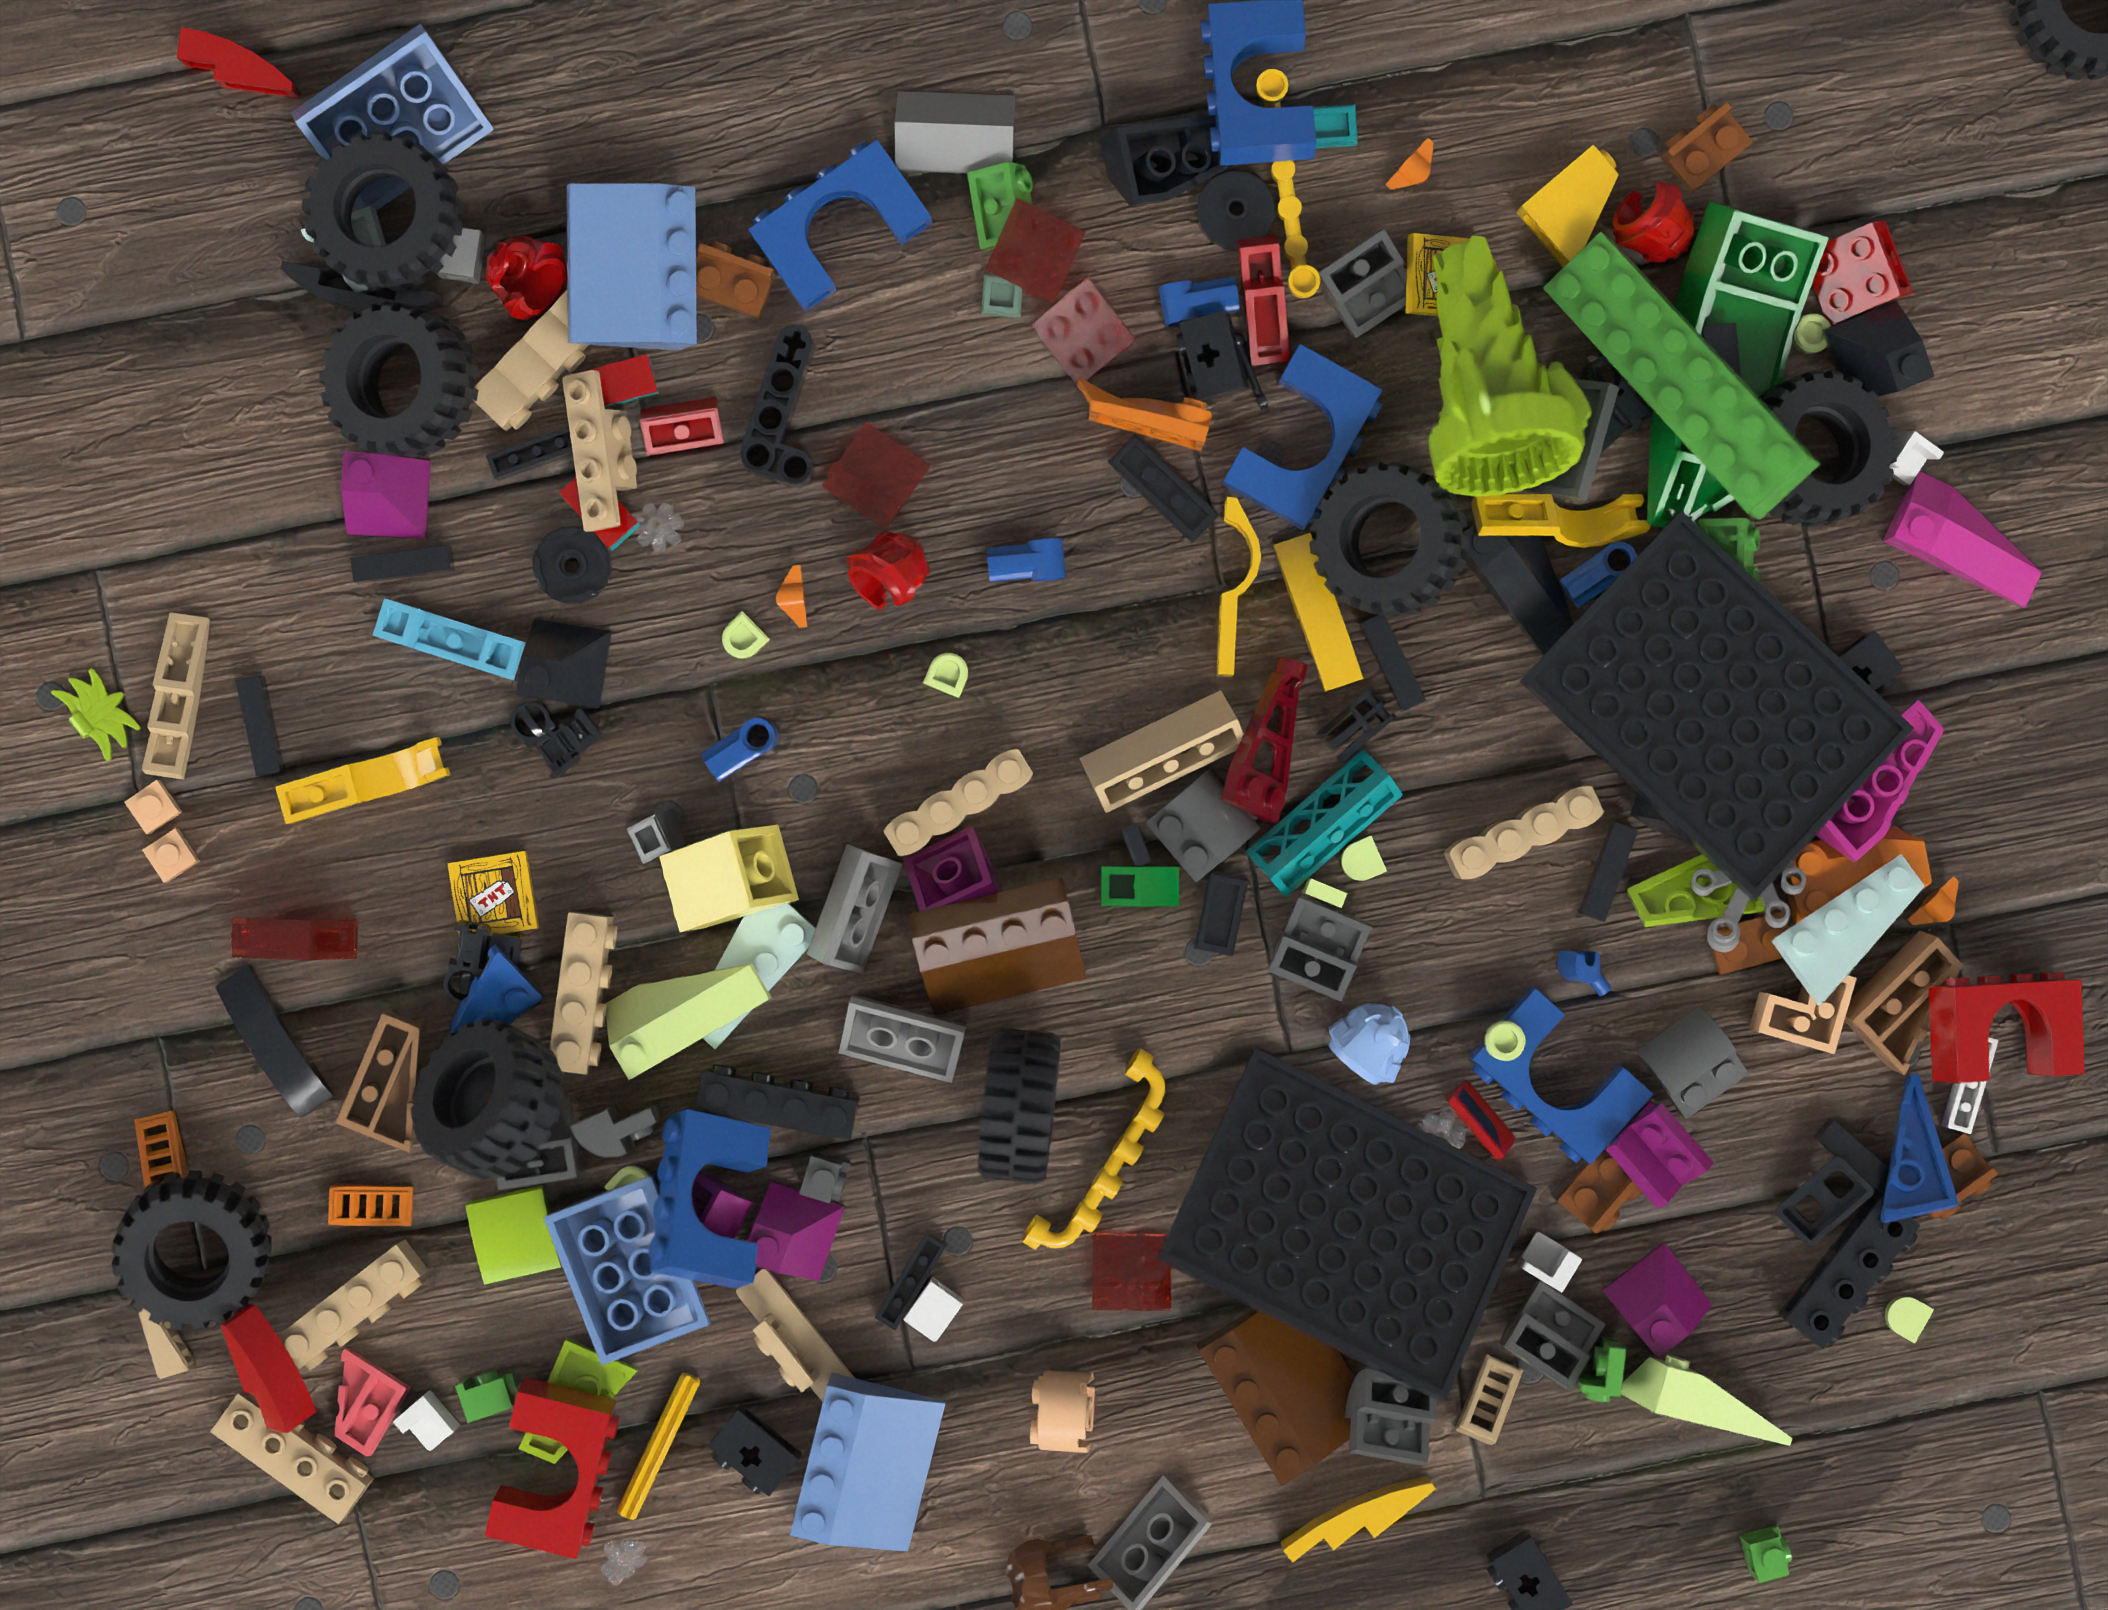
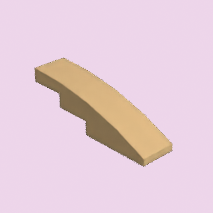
(176, 695)

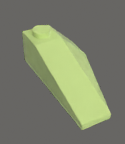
(674, 1013)
(1684, 1394)

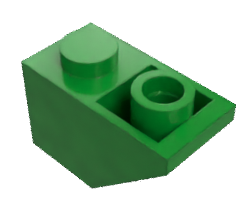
(1139, 886)

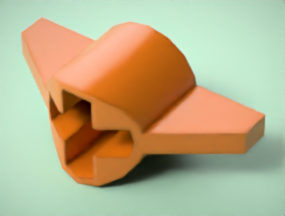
(1415, 169)
(792, 596)
(1938, 905)

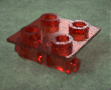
(1035, 251)
(1083, 331)
(875, 476)
(1128, 1273)

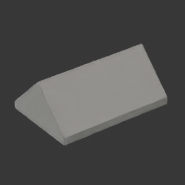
(953, 131)
(854, 909)
(902, 1038)
(1151, 1543)

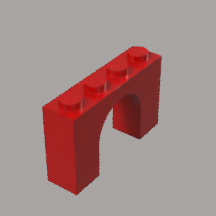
(1965, 1011)
(583, 1426)

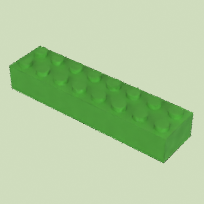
(1681, 376)

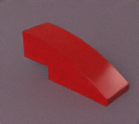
(232, 64)
(1263, 300)
(267, 1370)

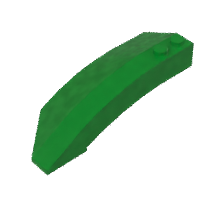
(1742, 274)

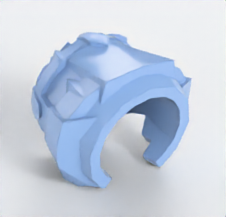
(1371, 1041)

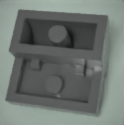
(1366, 283)
(1201, 826)
(1319, 947)
(1693, 1062)
(611, 1134)
(1552, 1335)
(1389, 1418)

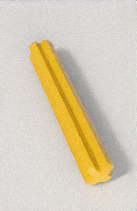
(658, 1446)

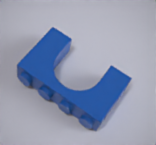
(1244, 130)
(865, 177)
(1346, 403)
(1582, 1127)
(680, 1241)

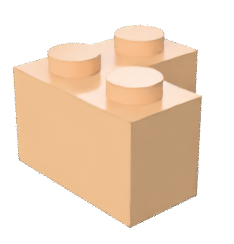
(1804, 1020)

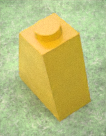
(1570, 204)

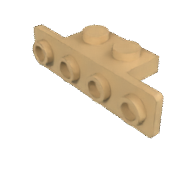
(599, 450)
(789, 1336)

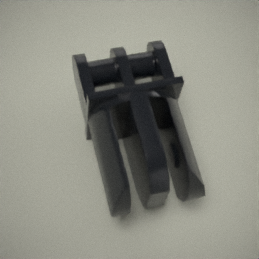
(1358, 722)

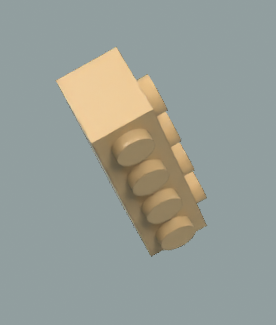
(1163, 751)
(580, 991)
(351, 1304)
(295, 1459)

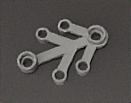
(1739, 902)

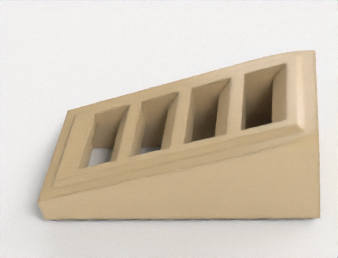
(166, 1347)
(1477, 1432)

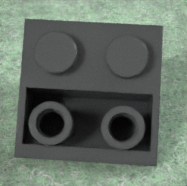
(557, 1158)

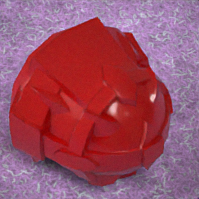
(1661, 231)
(527, 275)
(892, 561)

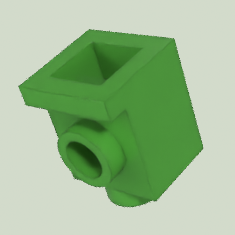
(488, 1394)
(1766, 1554)

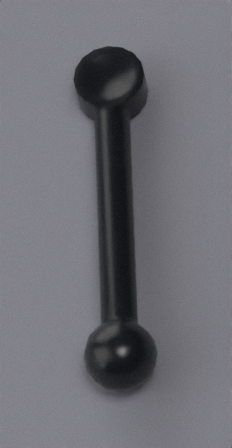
(1260, 397)

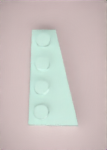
(1842, 931)
(771, 943)

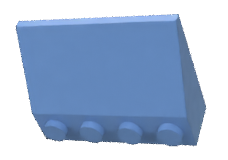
(397, 91)
(631, 265)
(608, 1268)
(867, 1465)

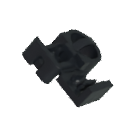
(1627, 407)
(561, 743)
(473, 952)

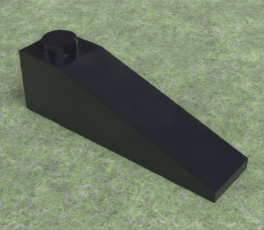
(1160, 158)
(1522, 582)

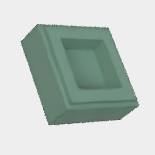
(1000, 297)

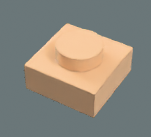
(153, 807)
(171, 855)

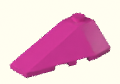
(1954, 536)
(1872, 807)

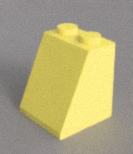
(728, 877)

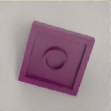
(1658, 1153)

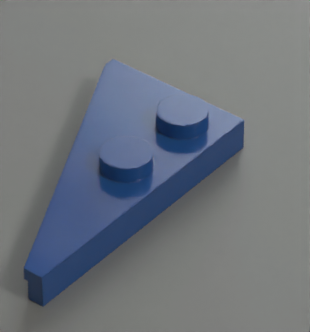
(497, 994)
(1917, 1170)

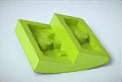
(512, 1234)

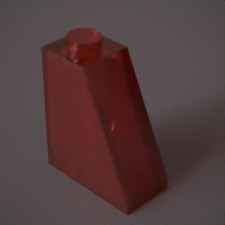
(294, 938)

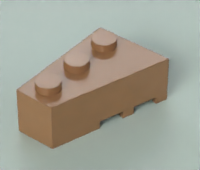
(1894, 1003)
(385, 1083)

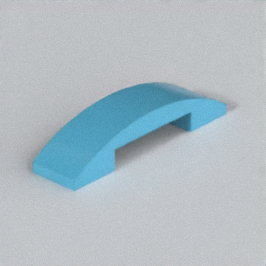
(449, 639)

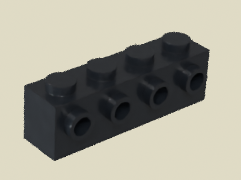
(776, 1103)
(1848, 1273)

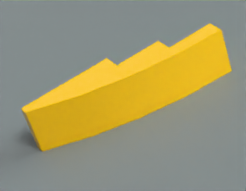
(1317, 614)
(1373, 1510)

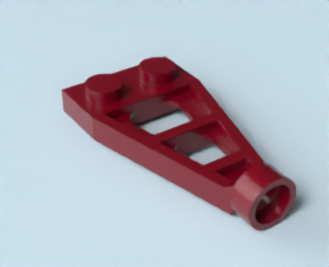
(1246, 787)

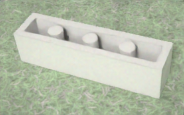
(1965, 1100)

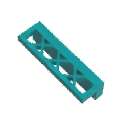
(1329, 828)

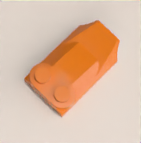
(1175, 423)
(1832, 873)

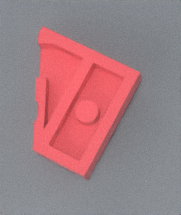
(366, 1402)

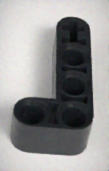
(784, 403)

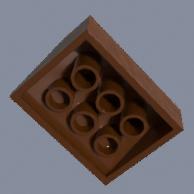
(997, 946)
(1283, 1389)

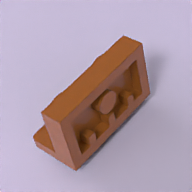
(1707, 148)
(733, 280)
(1753, 945)
(1967, 1171)
(1598, 1193)

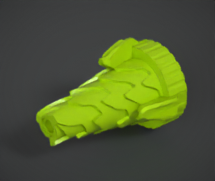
(1500, 414)

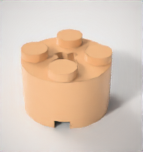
(1063, 1411)

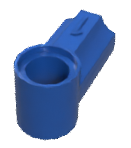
(1188, 301)
(1035, 561)
(1594, 575)
(738, 750)

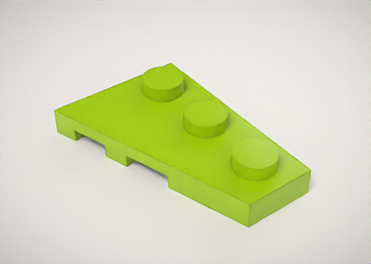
(1671, 900)
(579, 1370)

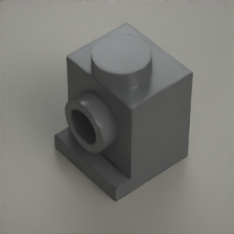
(825, 1178)

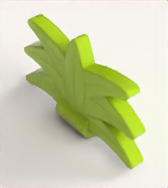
(97, 713)

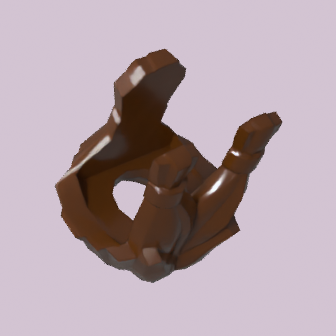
(1030, 1580)

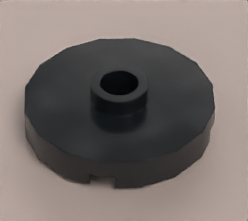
(1230, 188)
(551, 562)

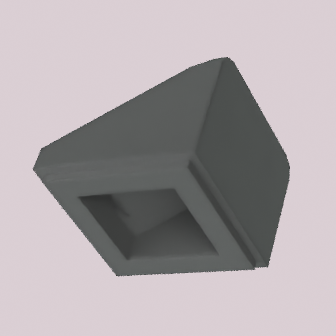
(656, 836)

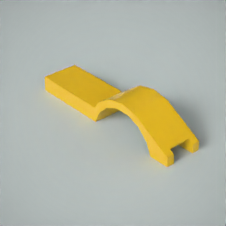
(1542, 517)
(1237, 518)
(361, 781)

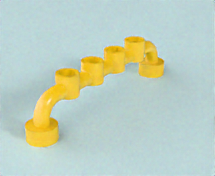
(1303, 279)
(1106, 1181)

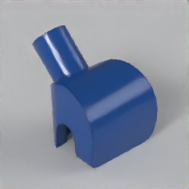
(1583, 968)

